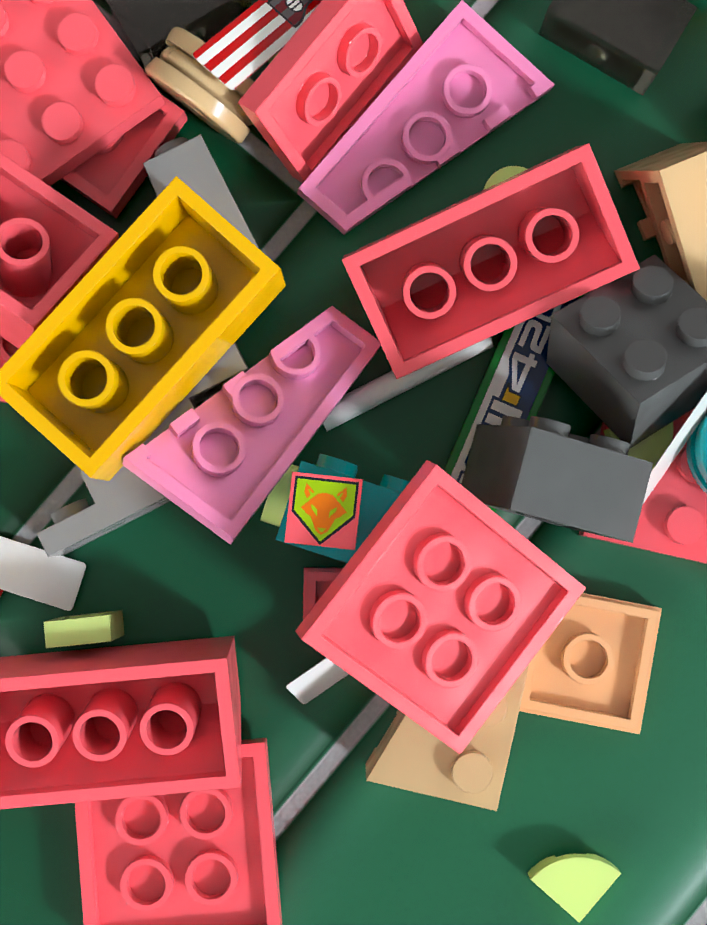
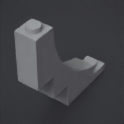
(126, 494)

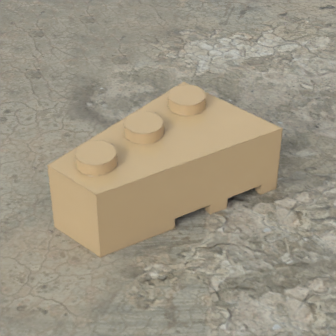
(675, 203)
(424, 764)

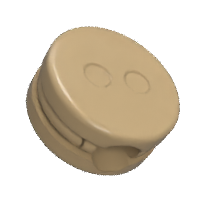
(198, 88)

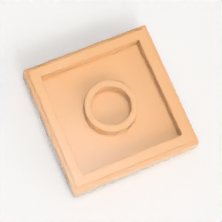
(595, 665)

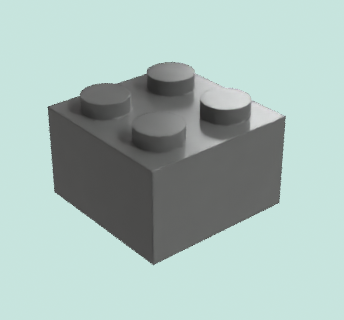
(634, 350)
(558, 476)

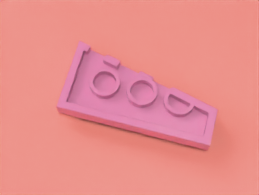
(432, 111)
(247, 435)

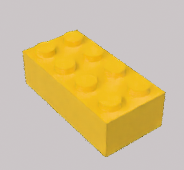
(139, 331)

